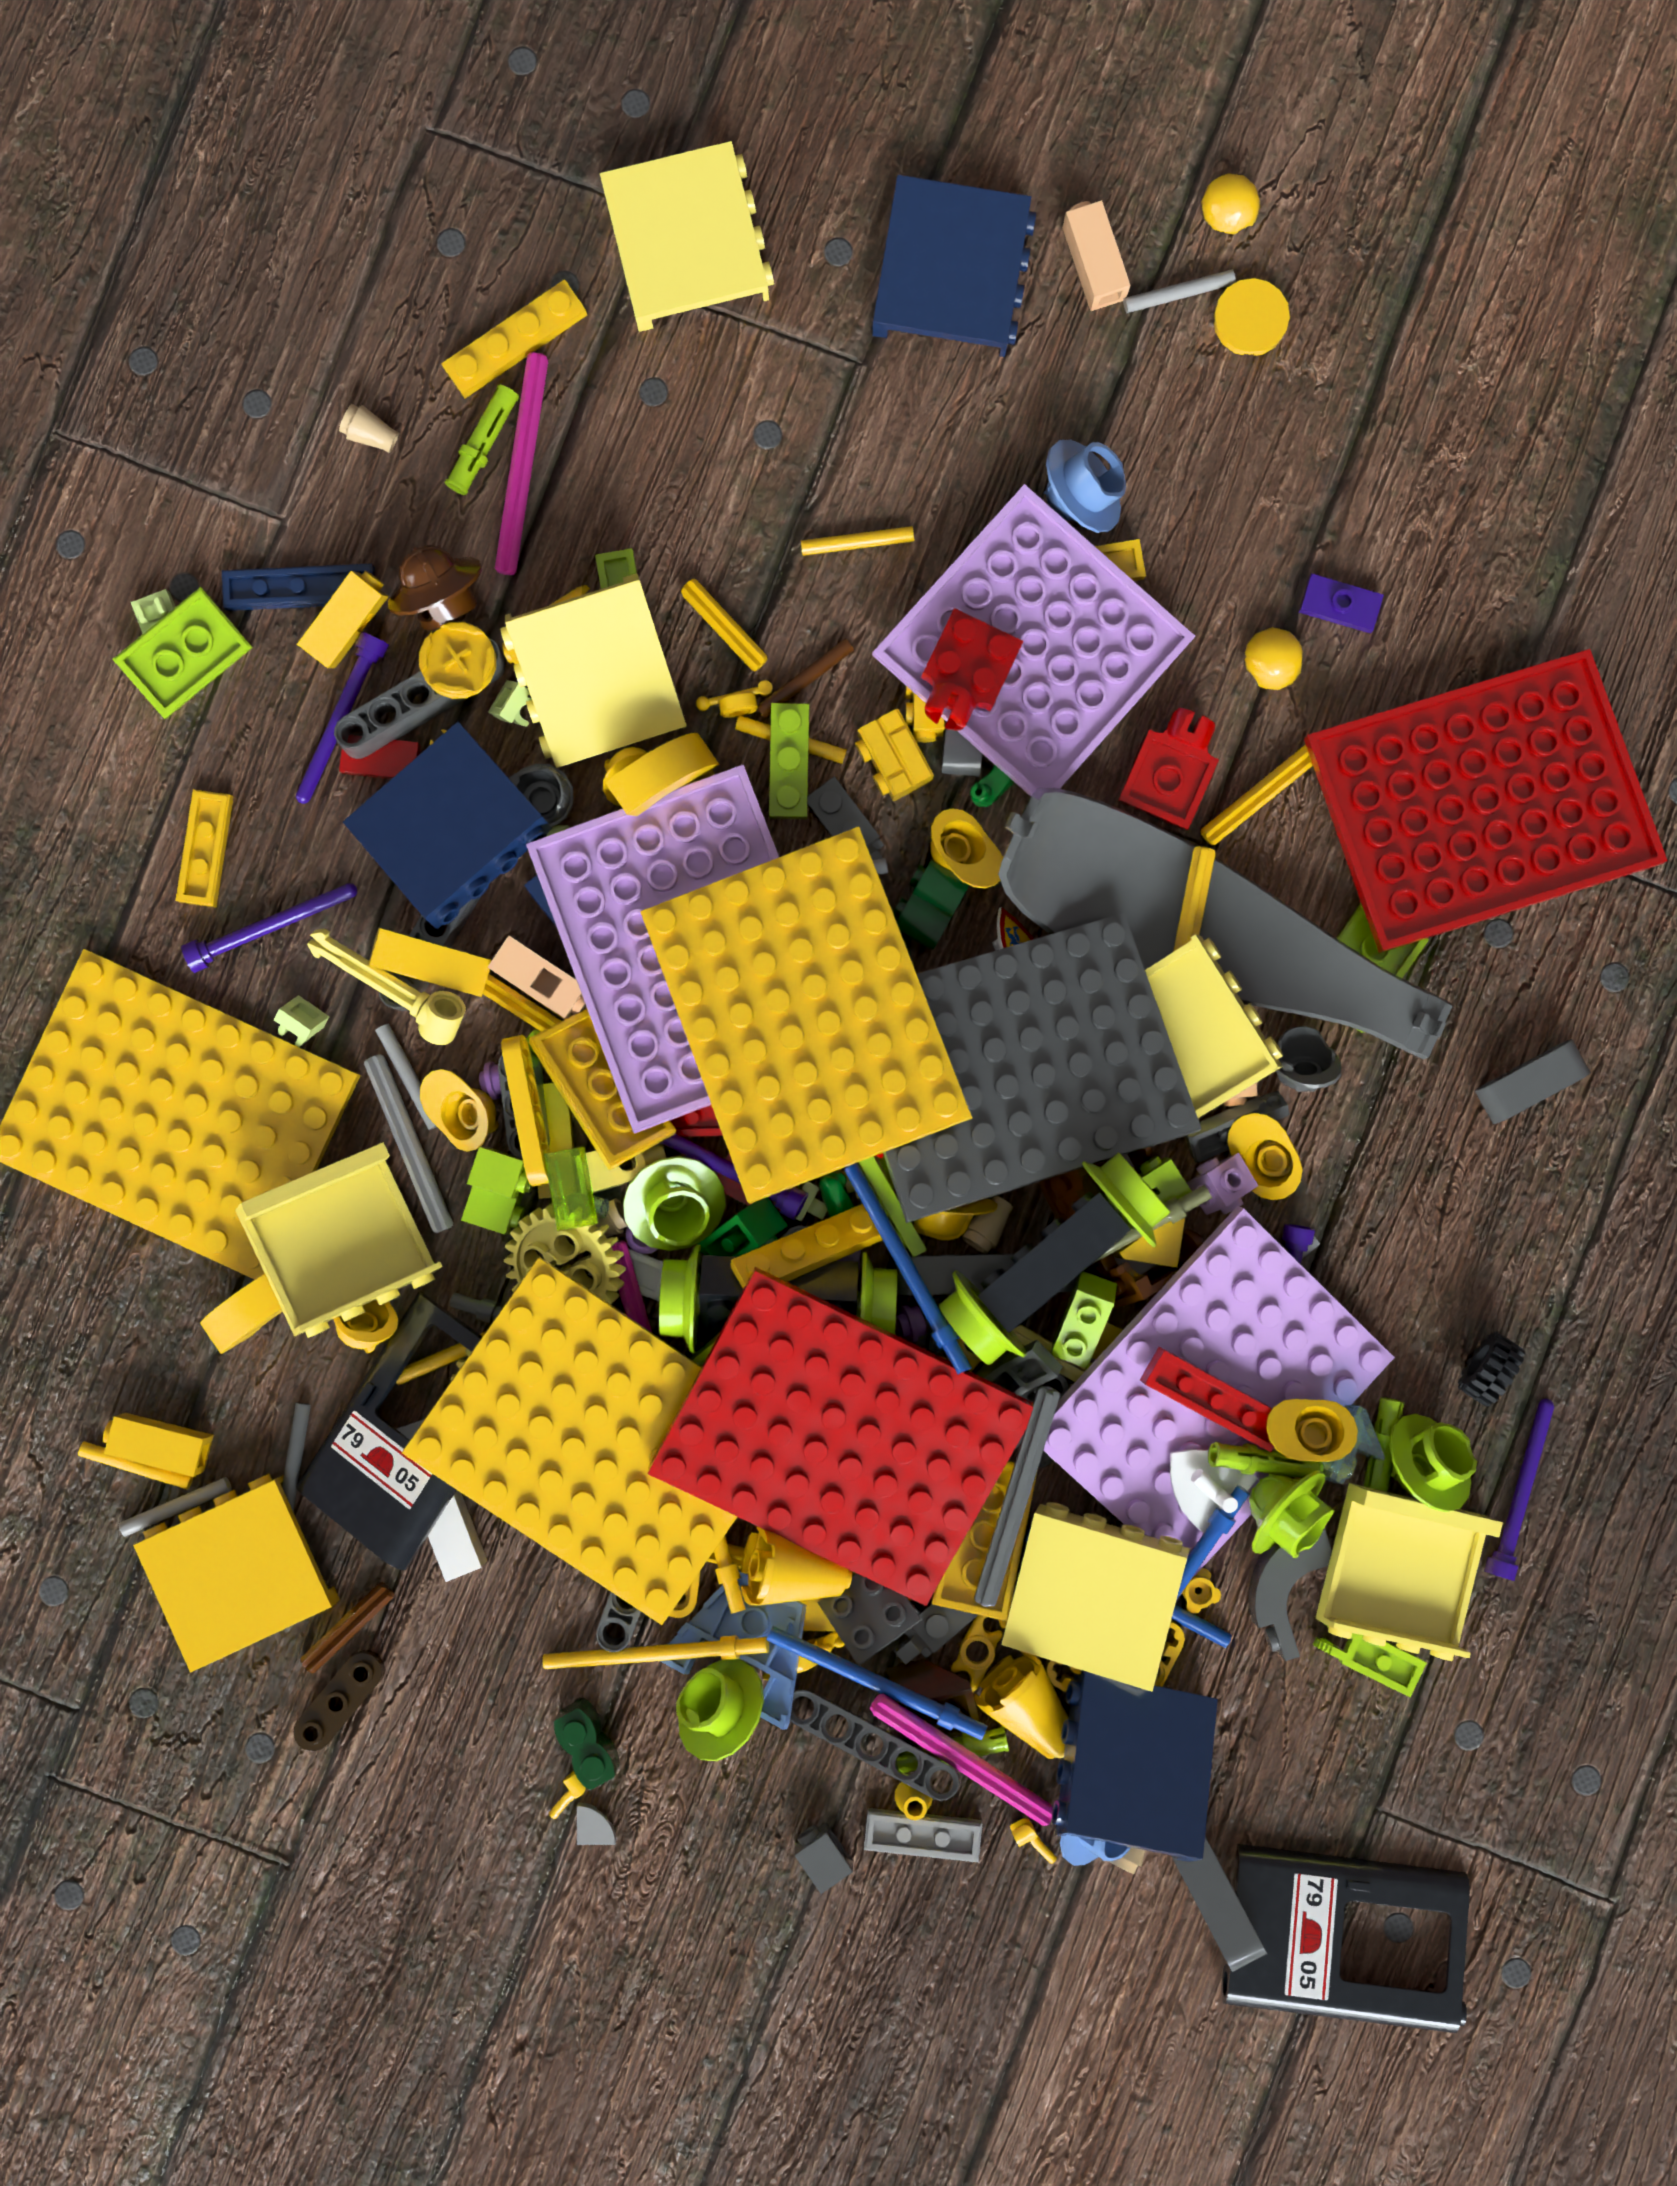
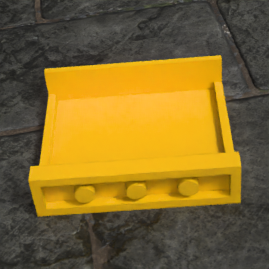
(233, 1572)

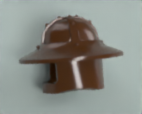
(435, 586)

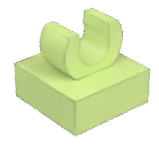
(152, 608)
(509, 702)
(300, 1019)
(812, 1204)

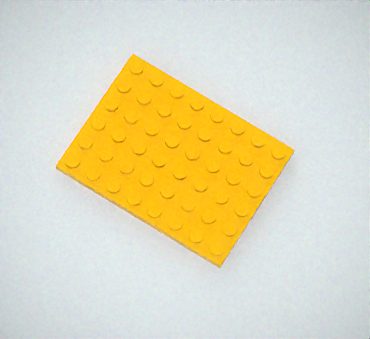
(805, 1015)
(168, 1109)
(559, 1435)

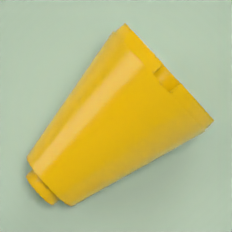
(787, 1572)
(1025, 1703)

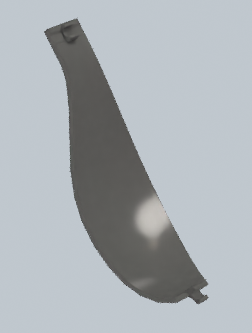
(1091, 861)

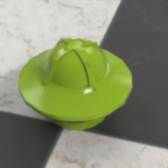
(674, 1203)
(1432, 1461)
(1288, 1512)
(719, 1709)

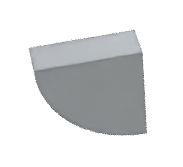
(593, 1826)

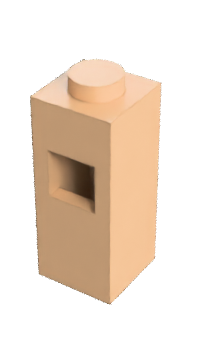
(1095, 254)
(538, 978)

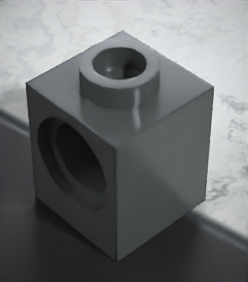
(823, 1856)

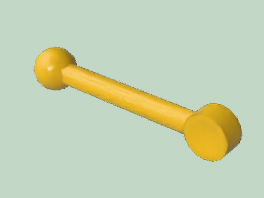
(764, 689)

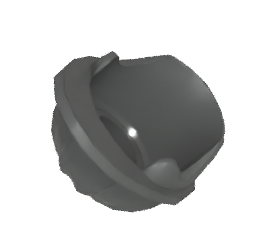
(546, 790)
(1307, 1060)

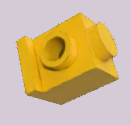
(923, 728)

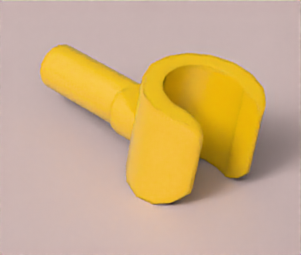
(575, 1790)
(1024, 1832)

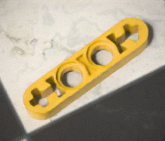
(526, 1107)

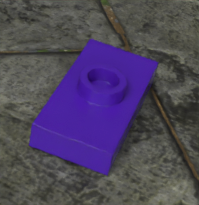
(1341, 603)

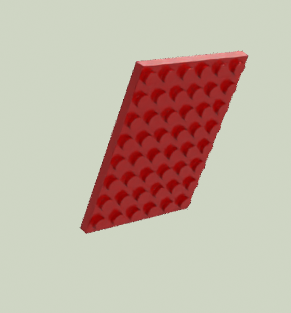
(1484, 800)
(841, 1437)

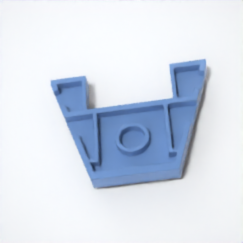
(756, 1621)

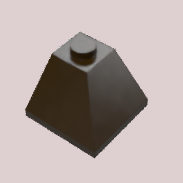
(936, 1685)

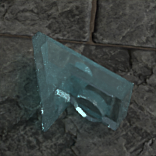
(1366, 1444)

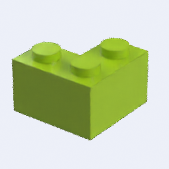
(496, 1191)

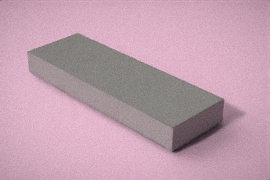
(928, 1837)

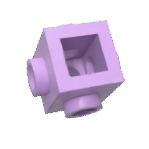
(1225, 1181)

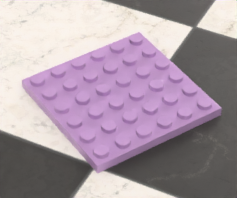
(1085, 630)

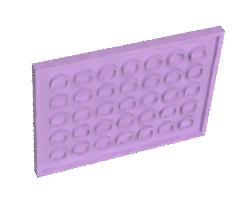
(597, 886)
(1237, 1314)

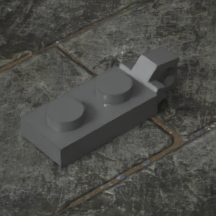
(839, 814)
(1214, 1133)
(932, 1632)

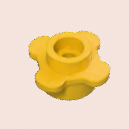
(1209, 1593)

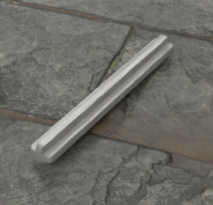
(408, 1143)

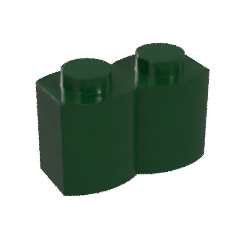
(930, 905)
(592, 1751)

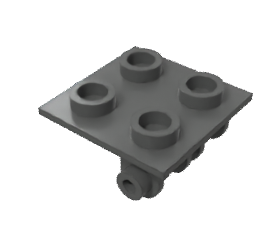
(869, 1617)

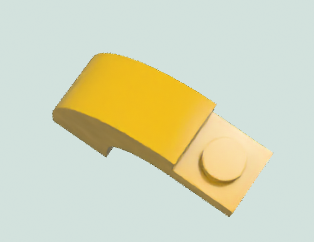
(662, 772)
(241, 1314)

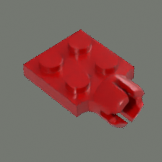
(967, 668)
(1172, 770)

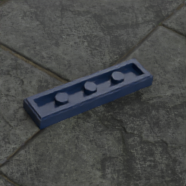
(284, 586)

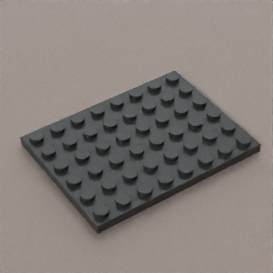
(1054, 1064)

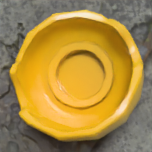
(1230, 203)
(1274, 658)

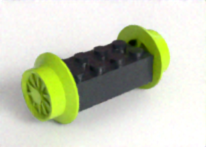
(1039, 1272)
(708, 1290)

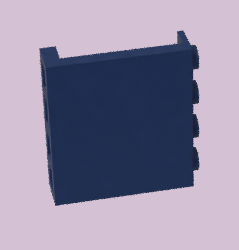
(953, 262)
(447, 826)
(1136, 1766)

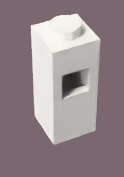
(456, 1541)

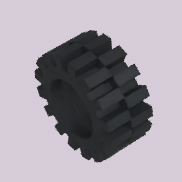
(1491, 1369)

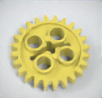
(541, 1234)

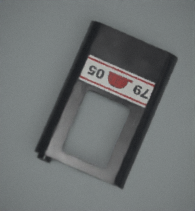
(360, 1466)
(1299, 1916)

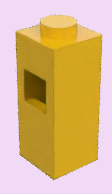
(344, 618)
(157, 1444)

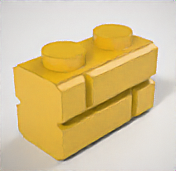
(894, 755)

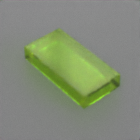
(570, 1188)

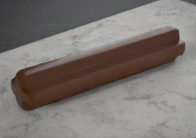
(347, 1627)

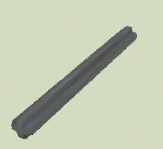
(1016, 1496)

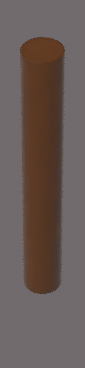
(806, 677)

